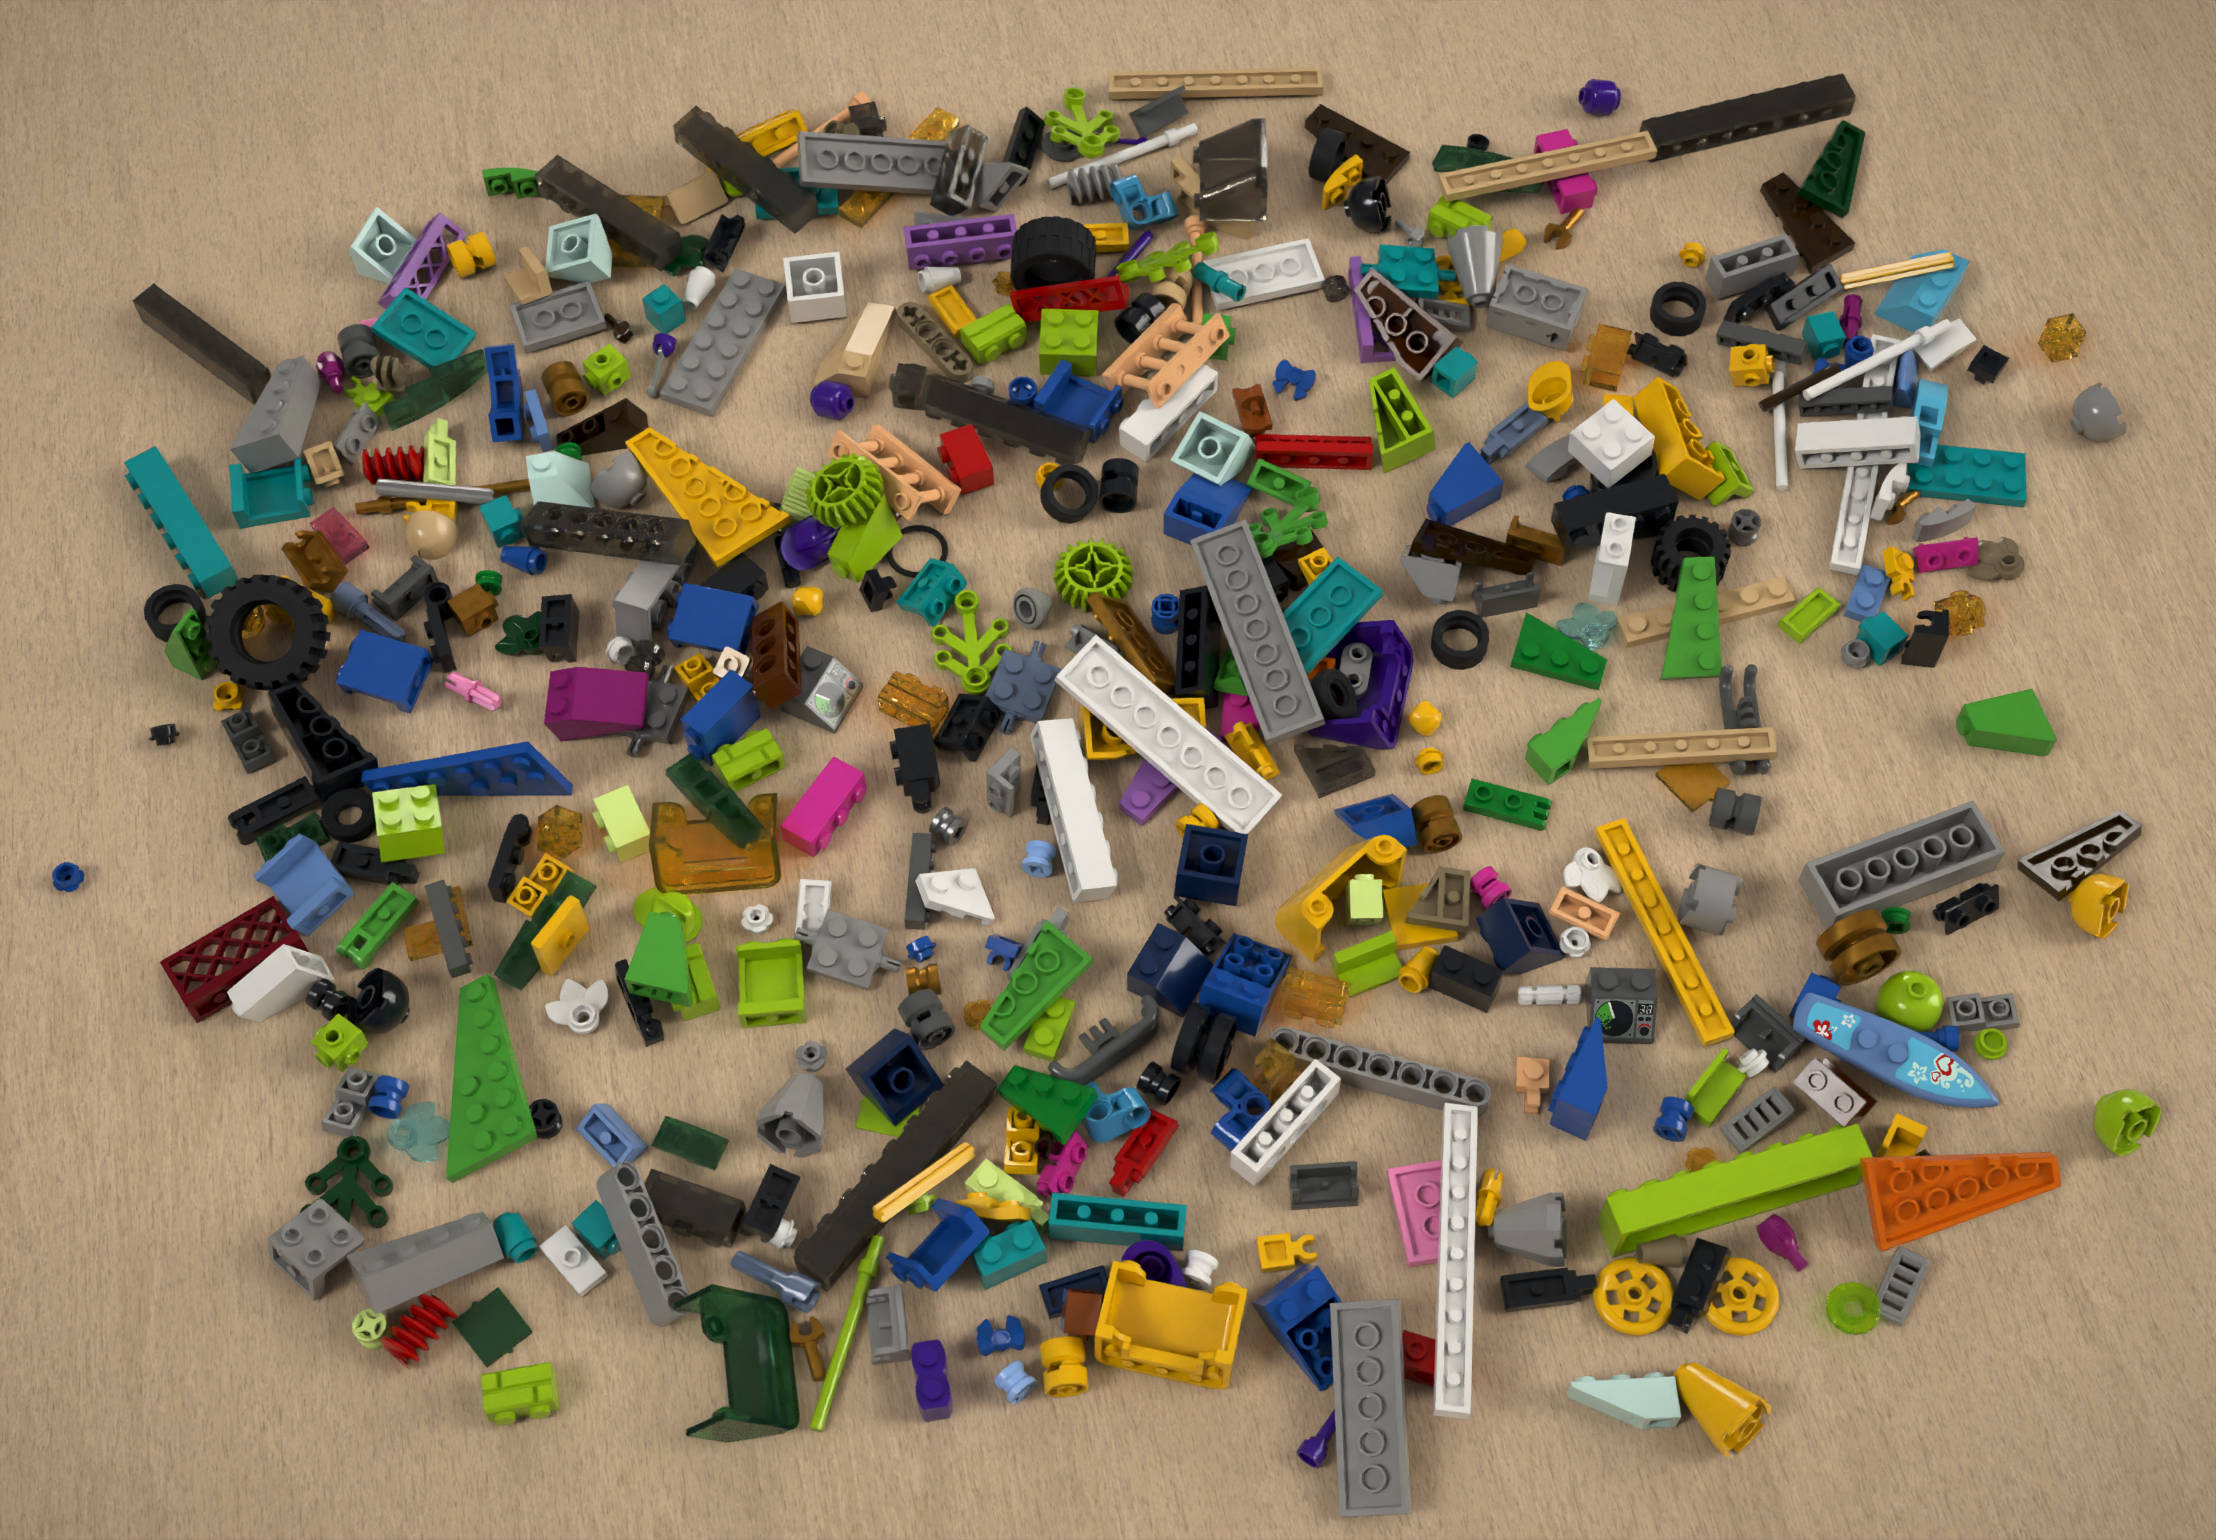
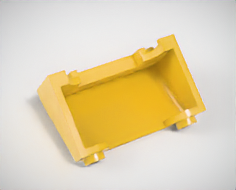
(1311, 907)
(1169, 1328)

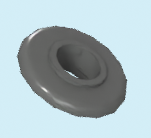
(1060, 152)

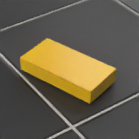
(951, 309)

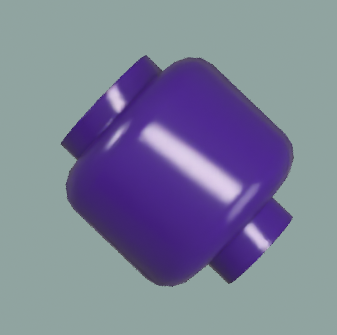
(1599, 97)
(832, 400)

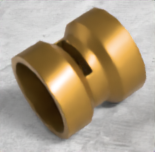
(923, 979)

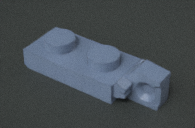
(1512, 433)

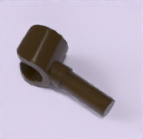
(622, 330)
(1046, 1143)

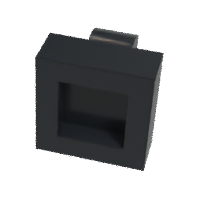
(1987, 365)
(876, 589)

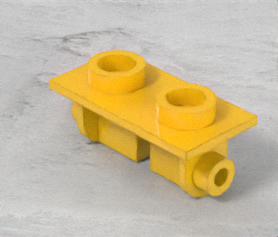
(1250, 749)

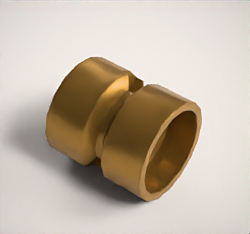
(565, 388)
(1436, 824)

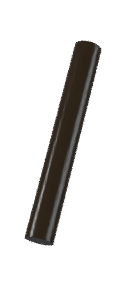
(1798, 387)

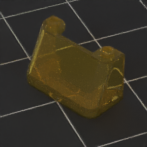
(700, 859)

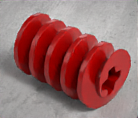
(393, 466)
(417, 1329)

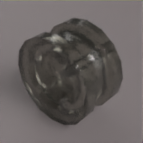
(1335, 288)

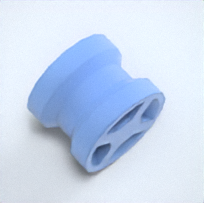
(1039, 858)
(1015, 1382)

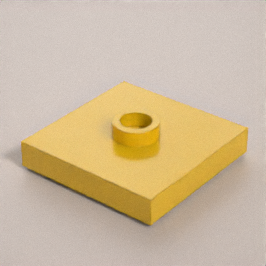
(1397, 906)
(560, 935)

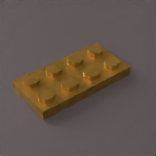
(1133, 640)

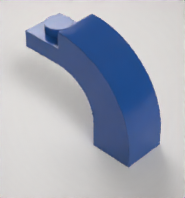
(506, 410)

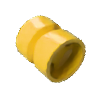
(471, 254)
(1064, 1370)

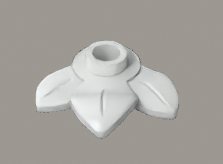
(1591, 874)
(577, 1003)

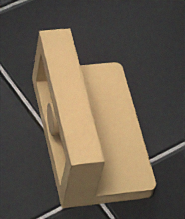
(696, 197)
(531, 281)

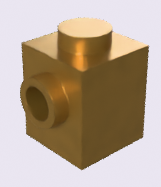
(474, 609)

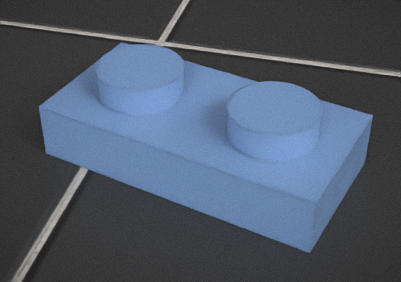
(534, 412)
(1867, 593)

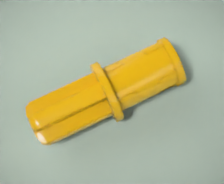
(1488, 1197)

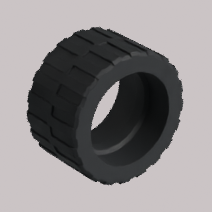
(1052, 253)

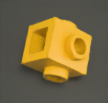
(1750, 365)

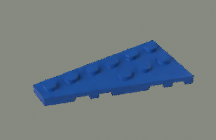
(493, 771)

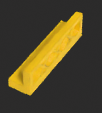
(773, 133)

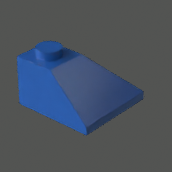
(1380, 817)

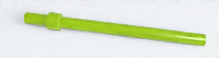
(867, 1271)

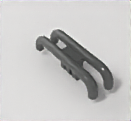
(1746, 712)
(1110, 1047)

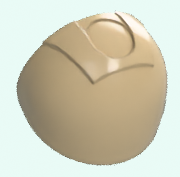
(431, 534)

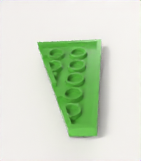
(488, 1094)

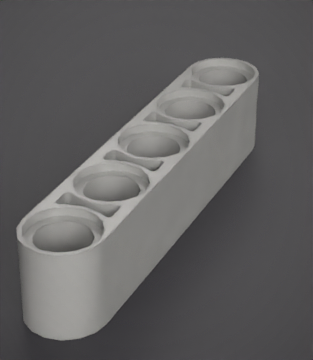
(643, 1242)

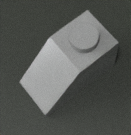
(997, 183)

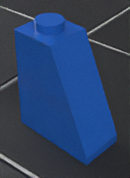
(1463, 488)

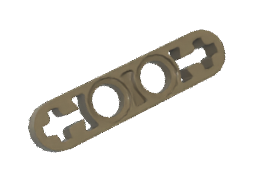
(932, 344)

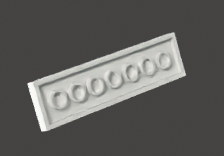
(1167, 737)

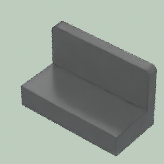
(1159, 112)

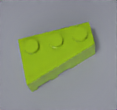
(1399, 421)

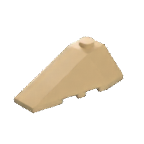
(858, 350)

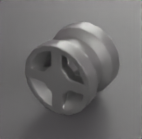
(1744, 519)
(948, 826)

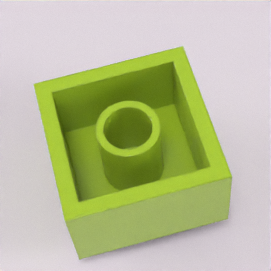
(1069, 337)
(408, 823)

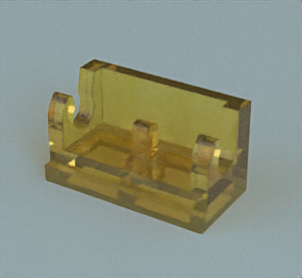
(1277, 1070)

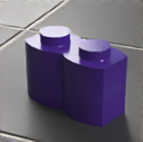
(932, 1383)

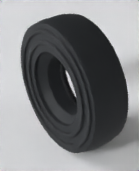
(1343, 689)
(341, 800)

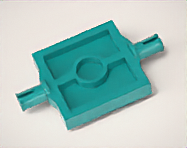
(1410, 270)

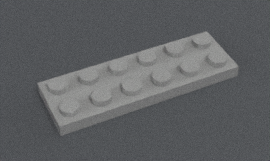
(868, 162)
(723, 342)
(1370, 1408)

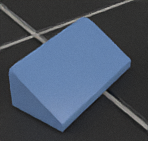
(1905, 380)
(611, 1135)

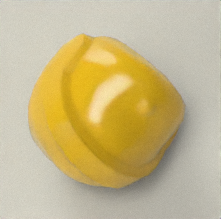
(807, 601)
(1425, 718)

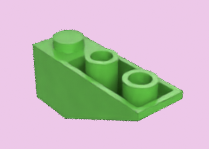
(188, 649)
(1559, 748)

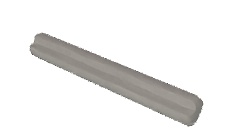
(426, 491)

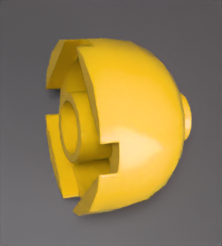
(2097, 902)

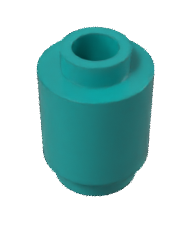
(515, 1237)

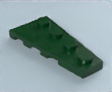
(1835, 170)

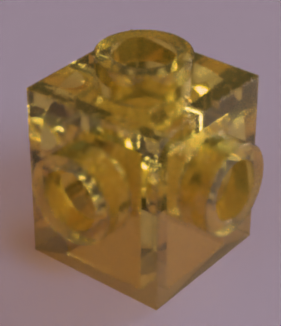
(2062, 337)
(1965, 612)
(559, 832)

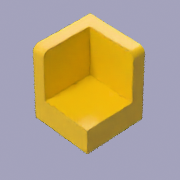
(1901, 1137)

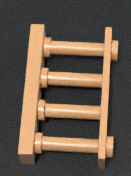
(1154, 342)
(905, 474)

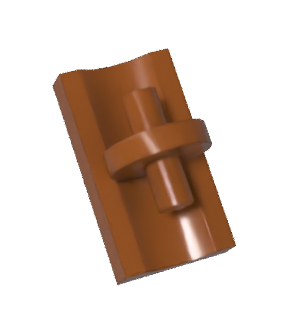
(1252, 410)

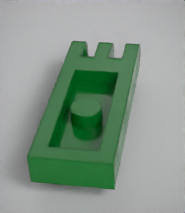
(1507, 804)

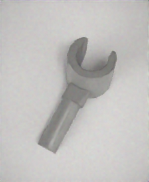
(1414, 236)

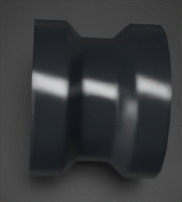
(541, 1111)

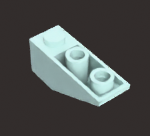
(1637, 1401)

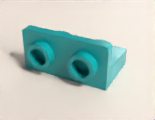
(932, 591)

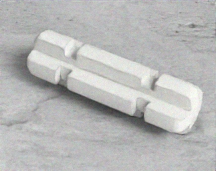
(1549, 994)

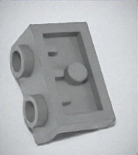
(1004, 782)

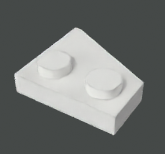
(956, 893)

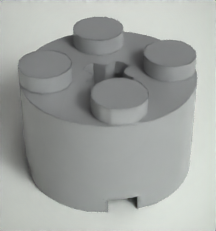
(1709, 899)

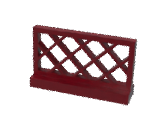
(213, 992)

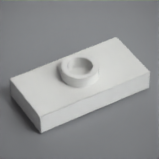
(813, 903)
(573, 1261)

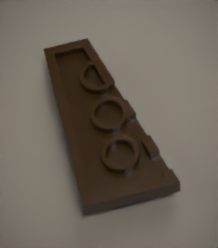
(1378, 154)
(1812, 231)
(1463, 546)
(2071, 859)

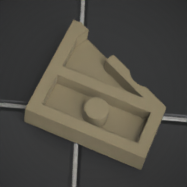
(1443, 901)

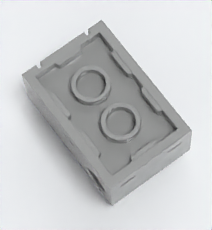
(1536, 307)

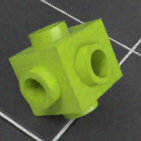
(606, 369)
(339, 1043)

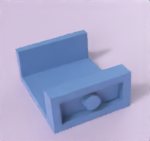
(305, 883)

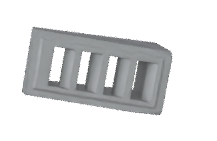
(1441, 307)
(1765, 1103)
(1909, 1266)

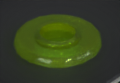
(1864, 1297)

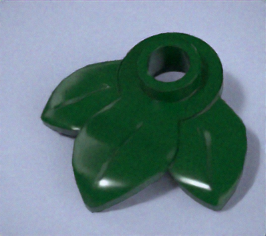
(691, 255)
(521, 635)

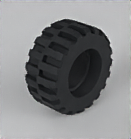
(227, 626)

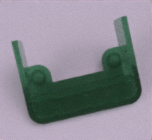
(756, 1363)

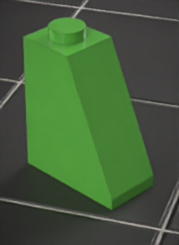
(2007, 724)
(661, 961)

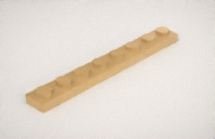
(1216, 83)
(1547, 166)

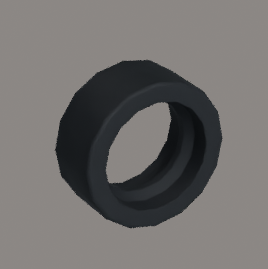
(1327, 154)
(1677, 325)
(1079, 475)
(164, 598)
(1461, 620)

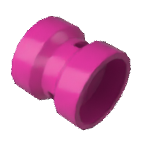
(1489, 887)

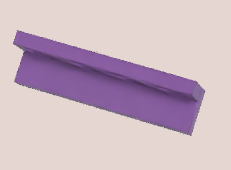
(415, 257)
(1365, 334)

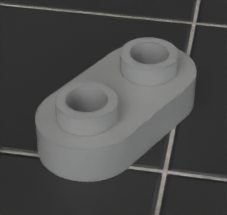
(1357, 668)

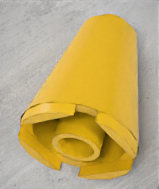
(1721, 1407)

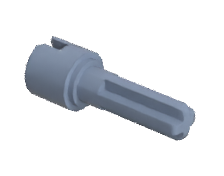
(354, 604)
(794, 1288)

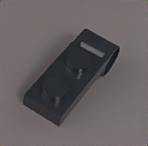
(435, 627)

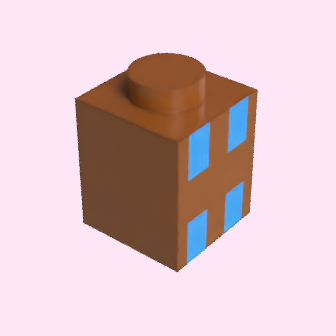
(1080, 1312)

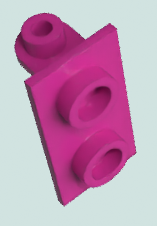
(1946, 554)
(1061, 1177)

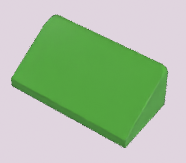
(1276, 482)
(1229, 677)

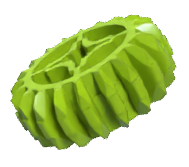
(844, 491)
(1074, 577)

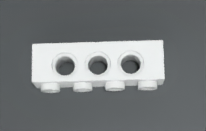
(1285, 1122)

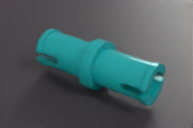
(1219, 281)

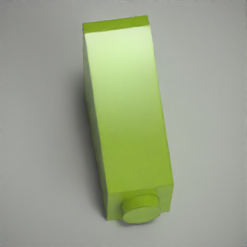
(864, 544)

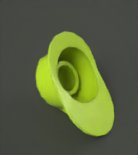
(670, 902)

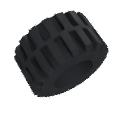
(1688, 535)

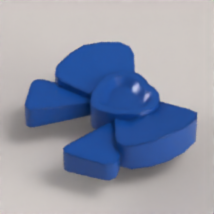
(1302, 379)
(1011, 1337)

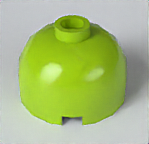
(1910, 1000)
(2124, 1119)

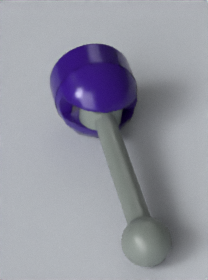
(663, 347)

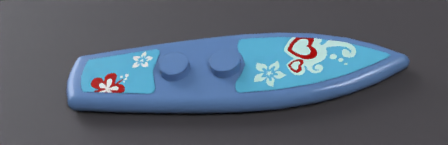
(1891, 1053)

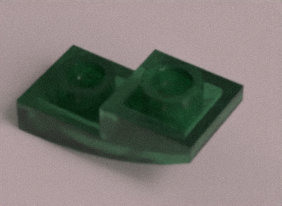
(275, 839)
(690, 1143)

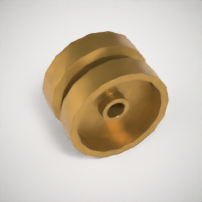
(1858, 947)

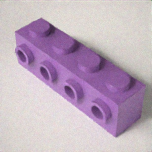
(960, 241)

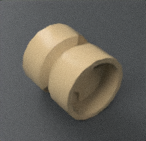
(1173, 287)

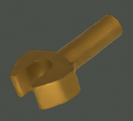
(1563, 229)
(1898, 507)
(809, 1344)

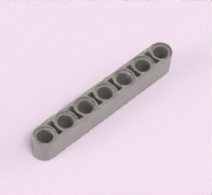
(1394, 1067)

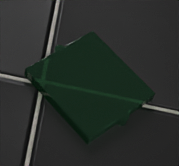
(492, 1327)

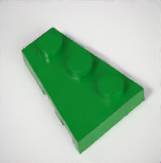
(1556, 656)
(1050, 1101)

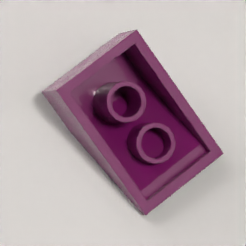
(595, 702)

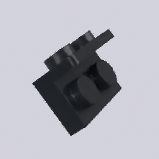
(968, 725)

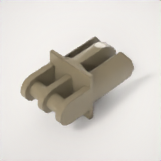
(390, 374)

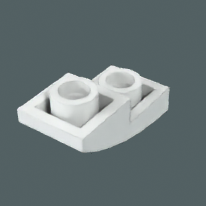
(1945, 345)
(1894, 483)

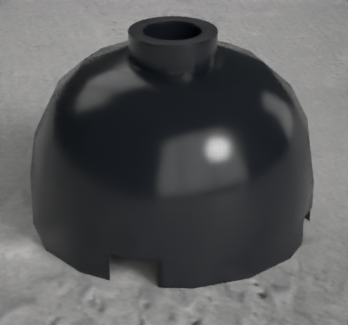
(1369, 205)
(380, 1003)

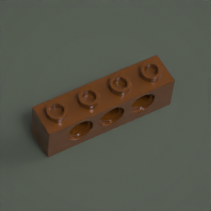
(776, 655)

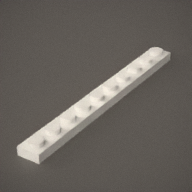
(1860, 480)
(1456, 1262)

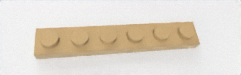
(1732, 606)
(1681, 747)

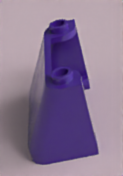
(1382, 707)

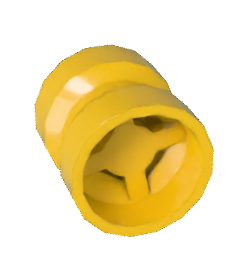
(1199, 816)

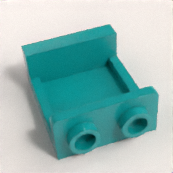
(270, 494)

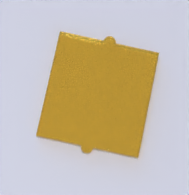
(1692, 783)

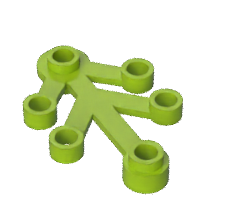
(1088, 144)
(1175, 257)
(971, 647)

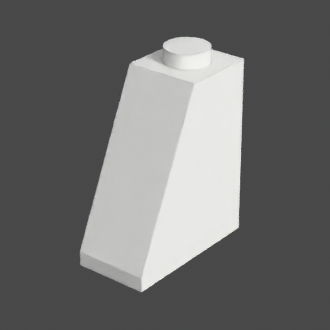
(277, 983)

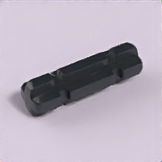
(790, 575)

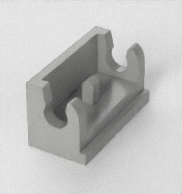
(887, 1325)

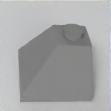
(1433, 575)

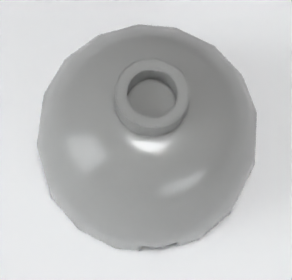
(2096, 415)
(621, 483)

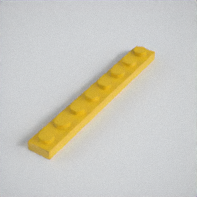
(1664, 933)

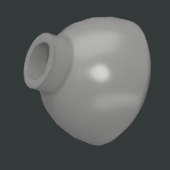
(1031, 607)

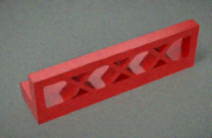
(1092, 294)
(1315, 451)

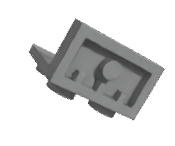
(313, 1246)

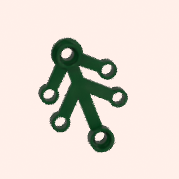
(348, 1188)

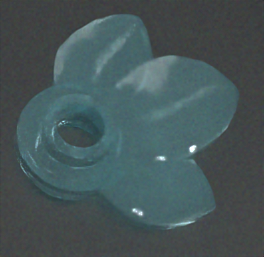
(1588, 625)
(424, 1131)

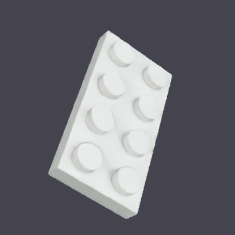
(1269, 272)

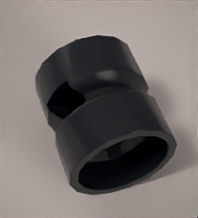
(1136, 320)
(1119, 485)

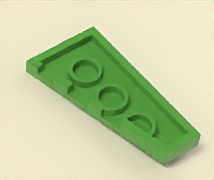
(1694, 631)
(1043, 976)

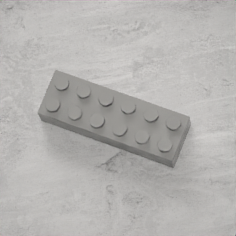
(1902, 864)

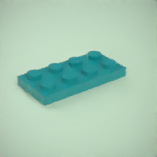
(1972, 475)
(1329, 610)

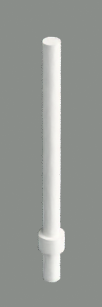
(1169, 138)
(1921, 337)
(1780, 427)

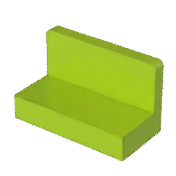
(1736, 480)
(1368, 963)
(1714, 1089)

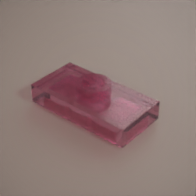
(340, 534)

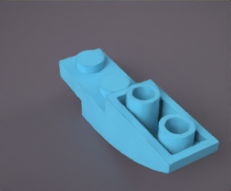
(1930, 409)

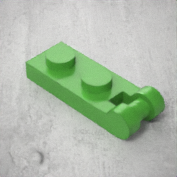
(377, 925)

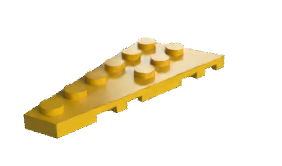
(719, 509)

